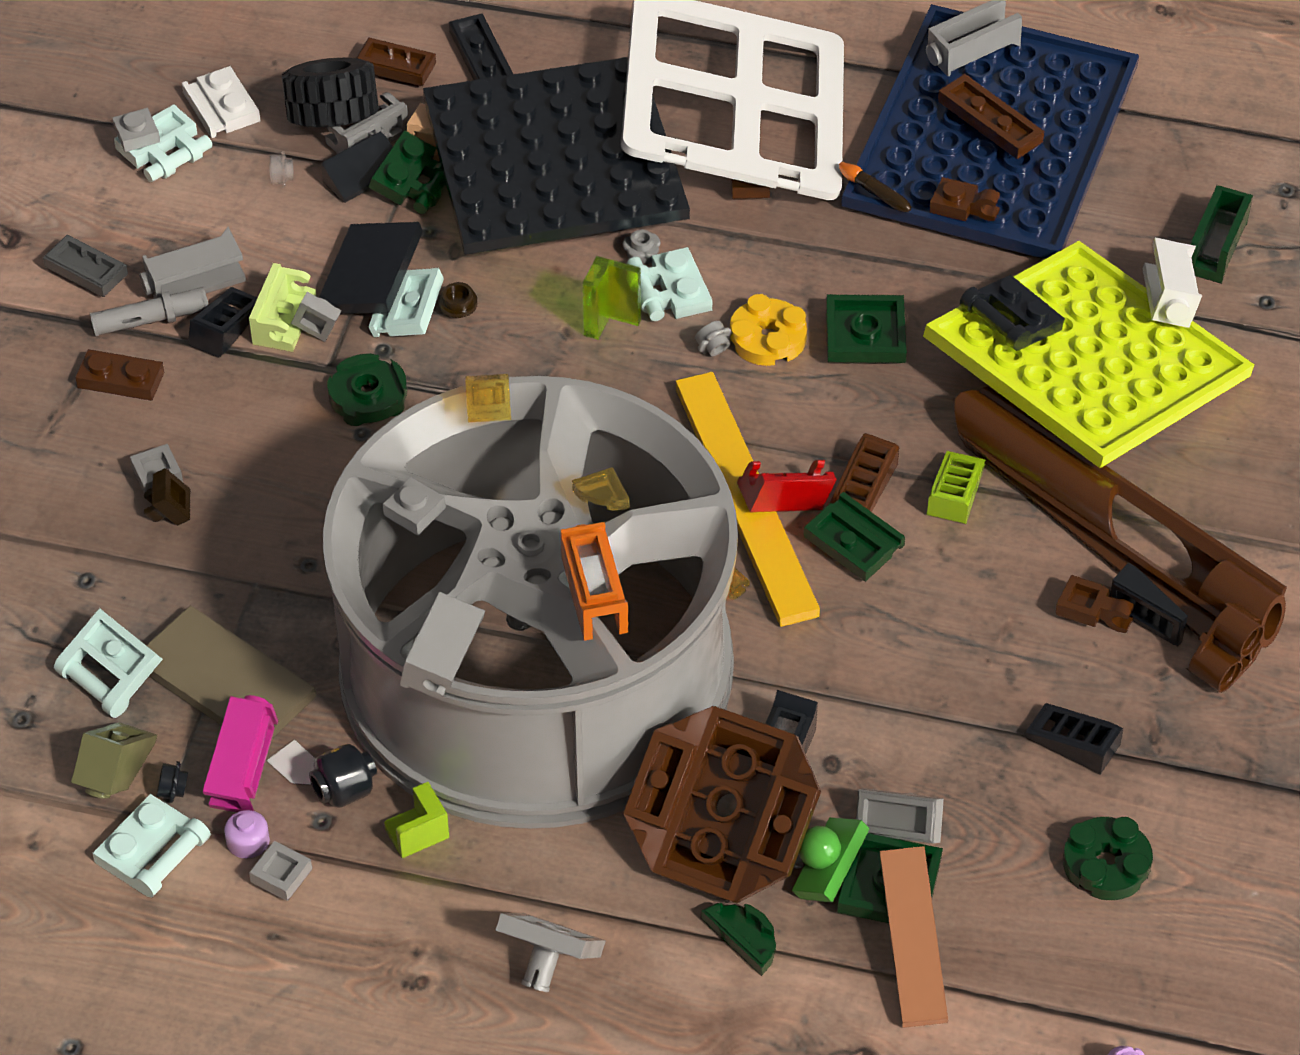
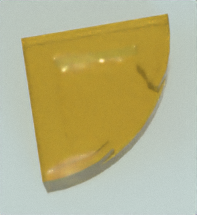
(602, 489)

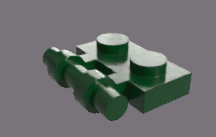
(403, 167)

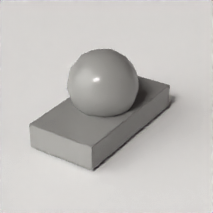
(901, 815)

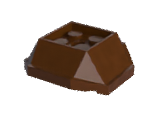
(678, 794)

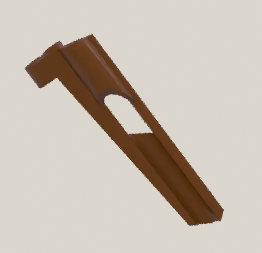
(1226, 597)

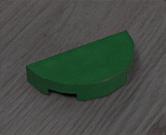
(744, 931)

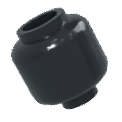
(342, 775)

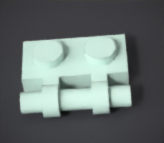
(174, 130)
(681, 285)

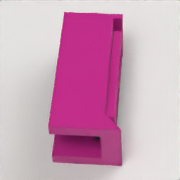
(240, 753)

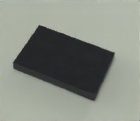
(371, 266)

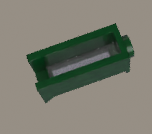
(1219, 232)

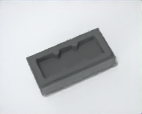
(85, 265)

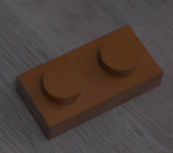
(120, 375)

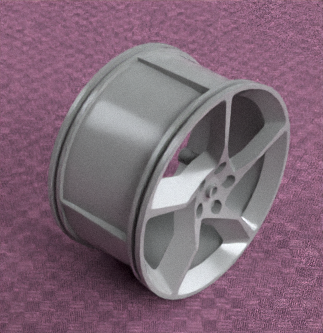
(509, 493)

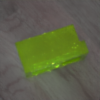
(610, 292)

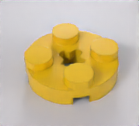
(768, 313)

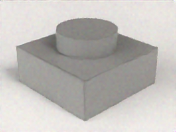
(136, 129)
(316, 316)
(152, 461)
(414, 506)
(280, 870)

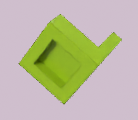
(420, 826)

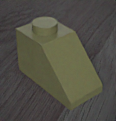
(111, 758)

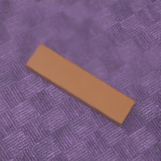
(913, 937)

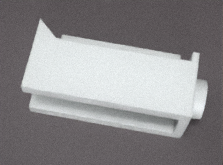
(1172, 283)

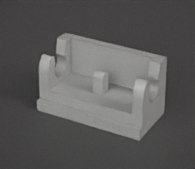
(389, 120)
(441, 645)

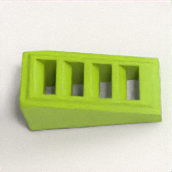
(952, 506)

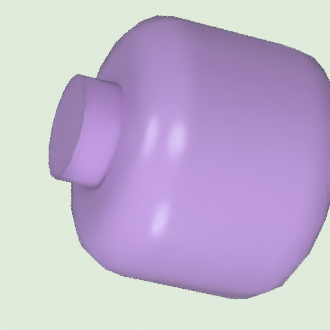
(247, 834)

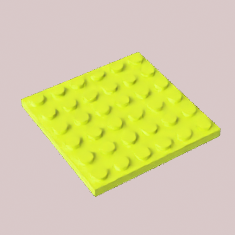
(1108, 371)

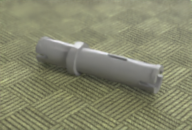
(149, 311)

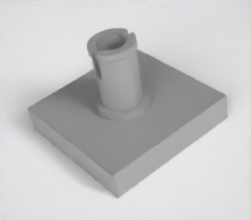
(548, 942)

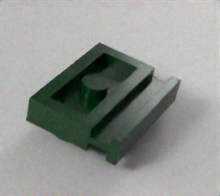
(854, 536)

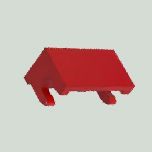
(786, 490)

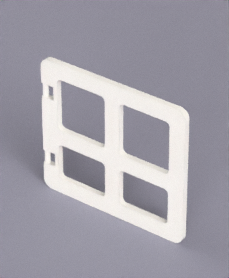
(745, 94)

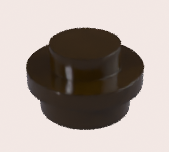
(458, 300)

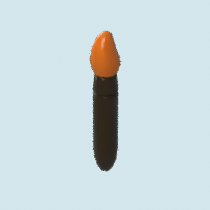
(872, 185)

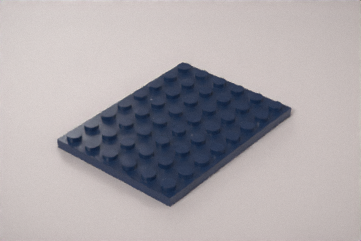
(1051, 80)

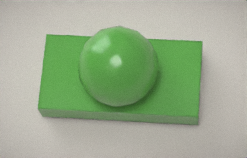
(828, 857)

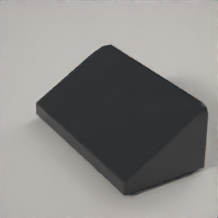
(352, 169)

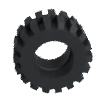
(330, 92)

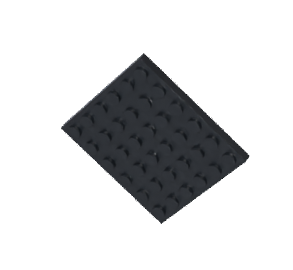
(545, 157)

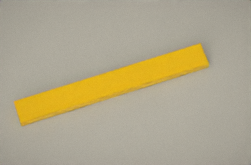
(760, 531)

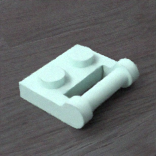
(117, 652)
(142, 838)

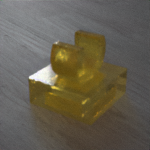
(488, 398)

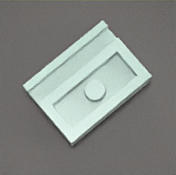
(412, 305)

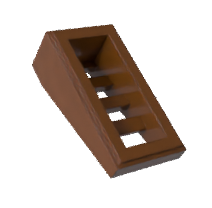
(873, 454)

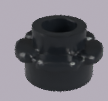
(171, 782)

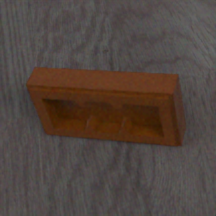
(398, 61)

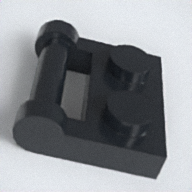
(1013, 311)

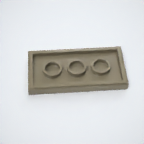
(211, 664)

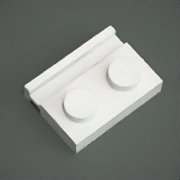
(221, 102)

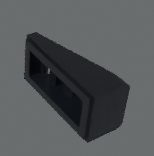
(220, 324)
(1151, 606)
(1082, 752)

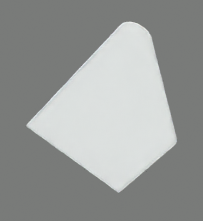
(293, 763)

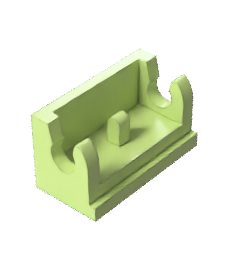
(276, 308)

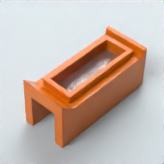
(593, 576)

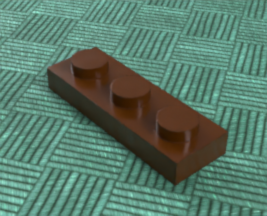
(991, 116)

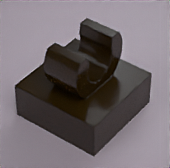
(168, 498)

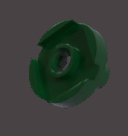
(367, 407)
(1110, 835)

